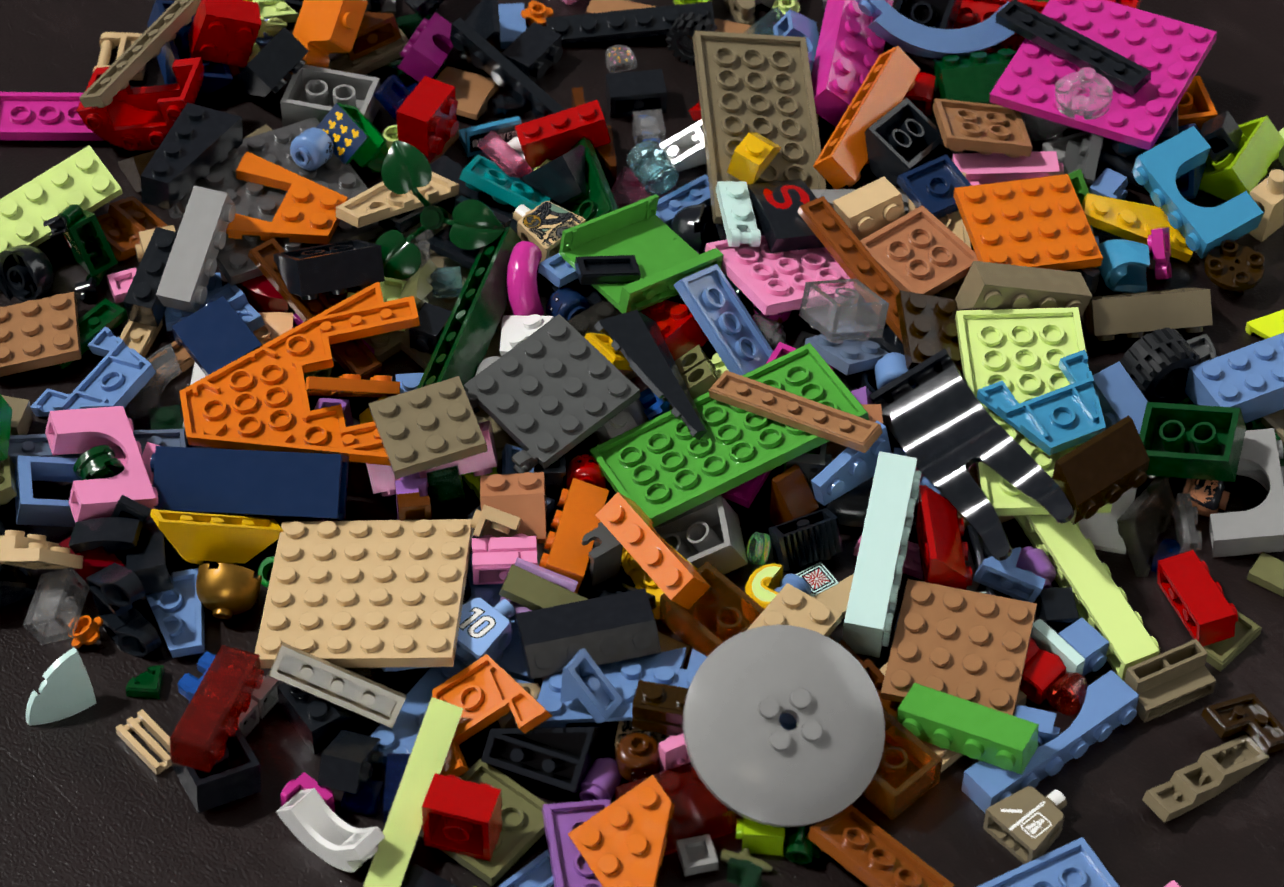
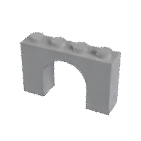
(1263, 526)

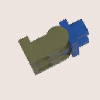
(698, 375)

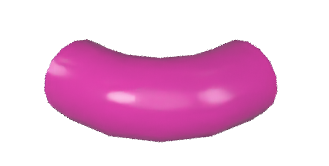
(523, 279)

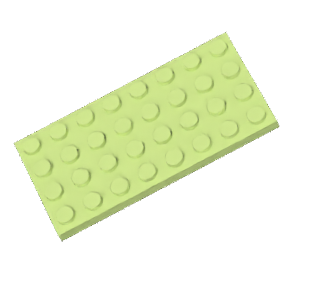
(1025, 353)

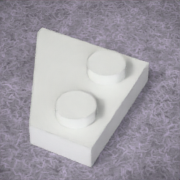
(517, 328)

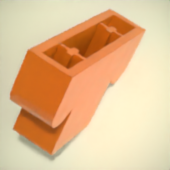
(328, 28)

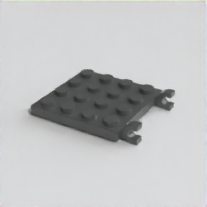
(550, 393)

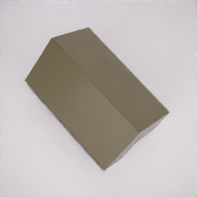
(1170, 680)

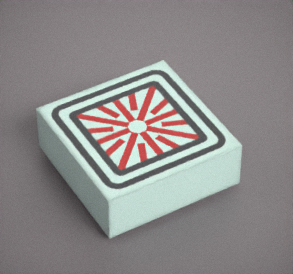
(818, 578)

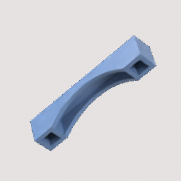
(1105, 707)

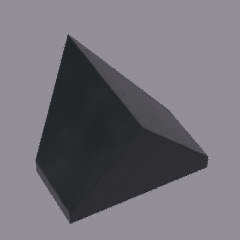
(561, 178)

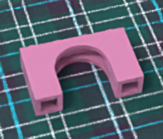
(82, 429)

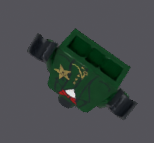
(86, 244)

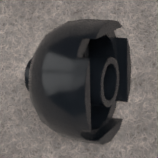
(694, 226)
(25, 273)

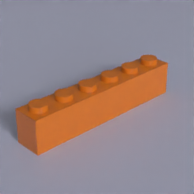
(879, 93)

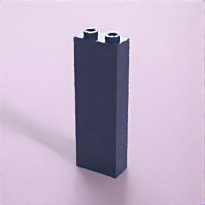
(251, 482)

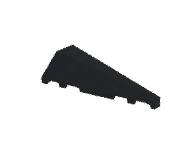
(652, 361)

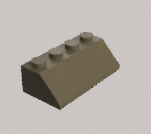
(1021, 287)
(1148, 312)

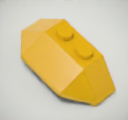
(216, 536)

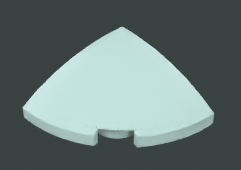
(63, 691)

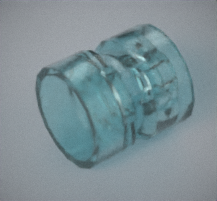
(652, 167)

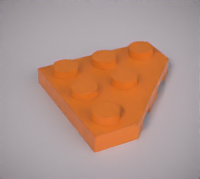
(627, 837)

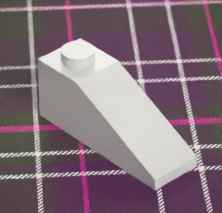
(686, 147)

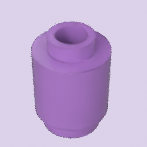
(601, 780)

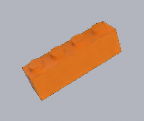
(576, 519)

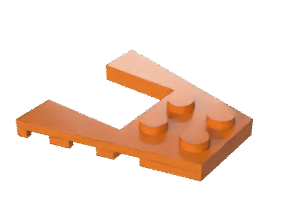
(304, 214)

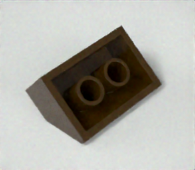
(1102, 469)

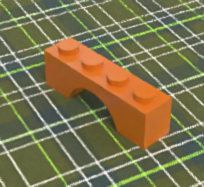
(664, 566)

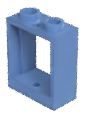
(42, 511)

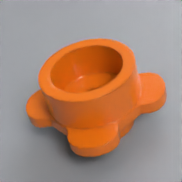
(536, 13)
(87, 631)

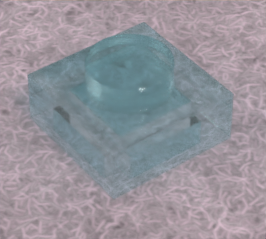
(446, 282)

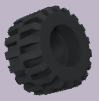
(1160, 364)

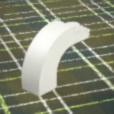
(326, 833)

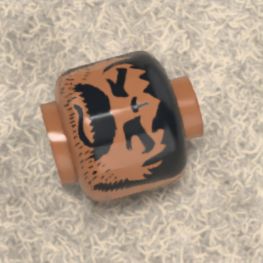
(1207, 495)

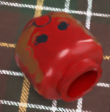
(585, 469)

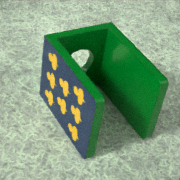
(352, 134)

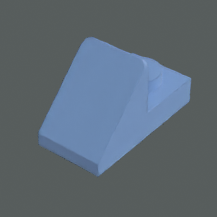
(1008, 578)
(587, 682)

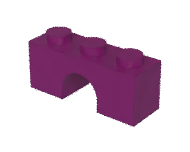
(427, 48)

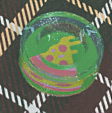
(758, 548)

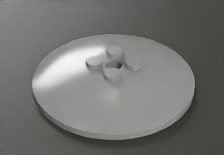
(755, 762)

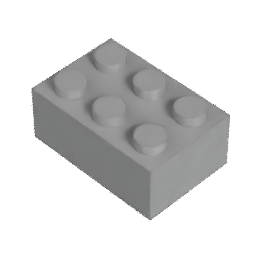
(317, 89)

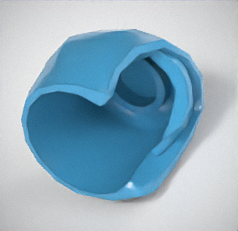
(1124, 265)

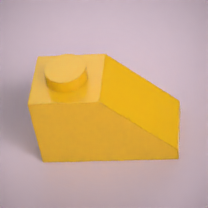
(752, 157)

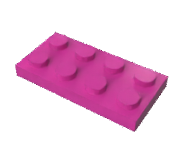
(42, 117)

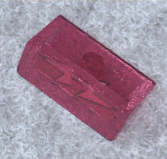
(504, 155)

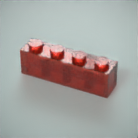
(216, 709)

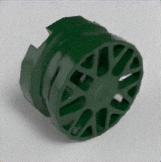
(98, 463)

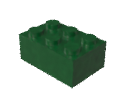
(1193, 440)

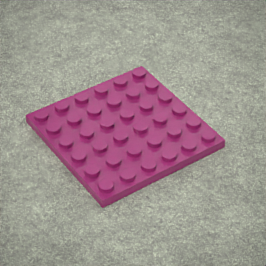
(1157, 43)

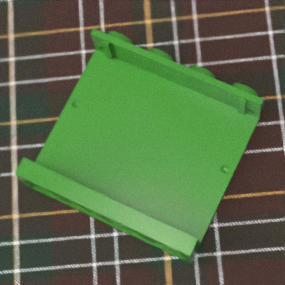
(658, 251)

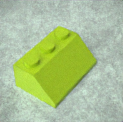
(1247, 165)

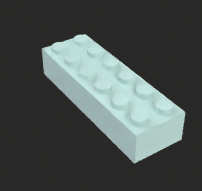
(881, 554)

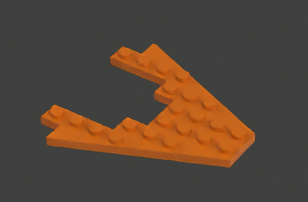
(263, 395)

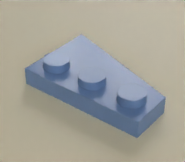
(848, 470)
(180, 615)

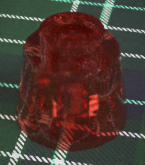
(1067, 693)

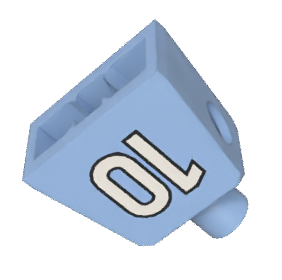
(483, 630)

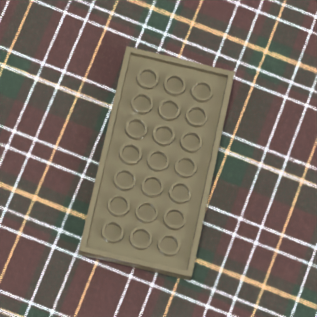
(760, 88)

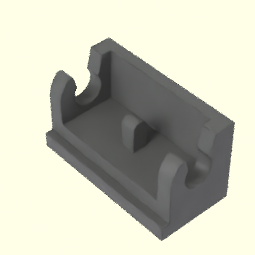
(604, 557)

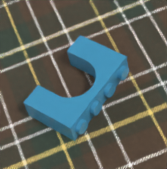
(1200, 226)

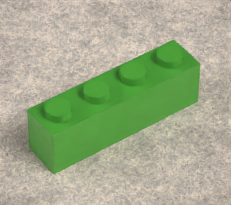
(969, 728)

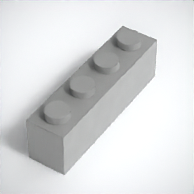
(196, 249)

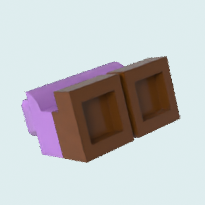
(412, 498)

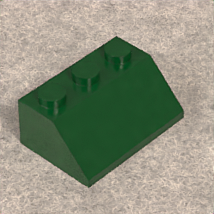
(970, 76)

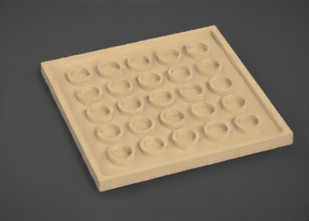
(368, 592)

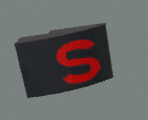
(776, 214)

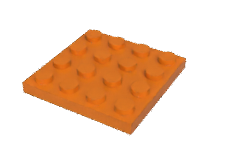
(1028, 223)

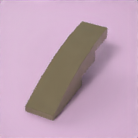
(1205, 779)

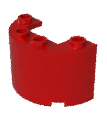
(144, 115)

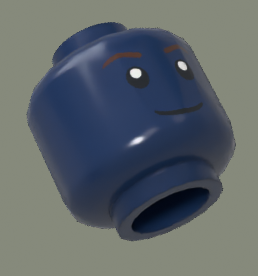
(567, 303)

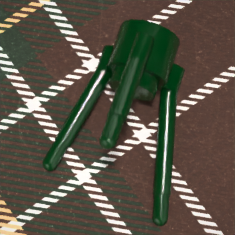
(799, 847)

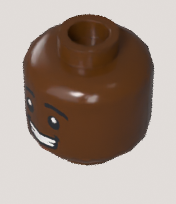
(638, 758)

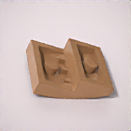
(471, 91)

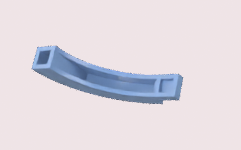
(931, 41)

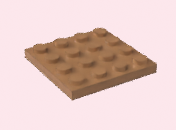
(959, 645)

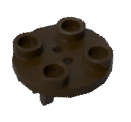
(1225, 272)

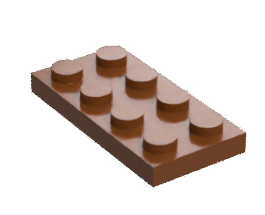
(872, 852)

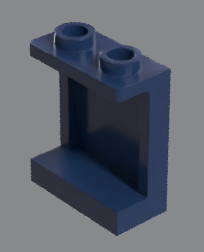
(215, 336)

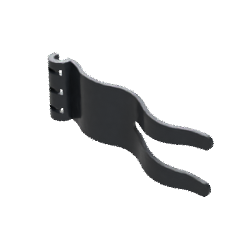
(951, 431)

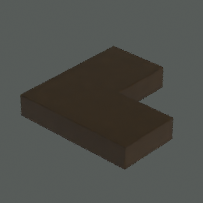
(1246, 715)

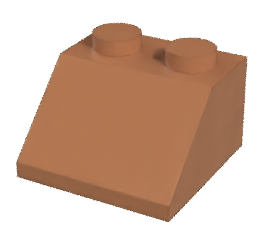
(520, 496)

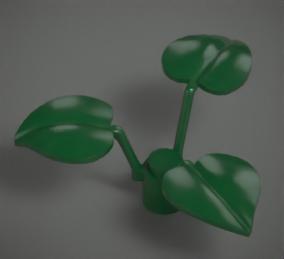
(472, 222)

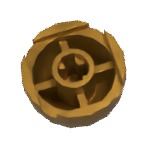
(227, 589)

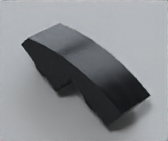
(111, 533)

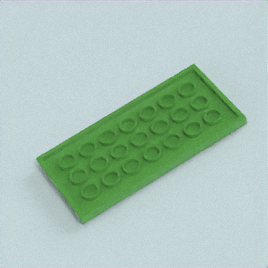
(673, 471)

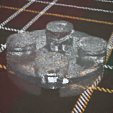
(1083, 82)

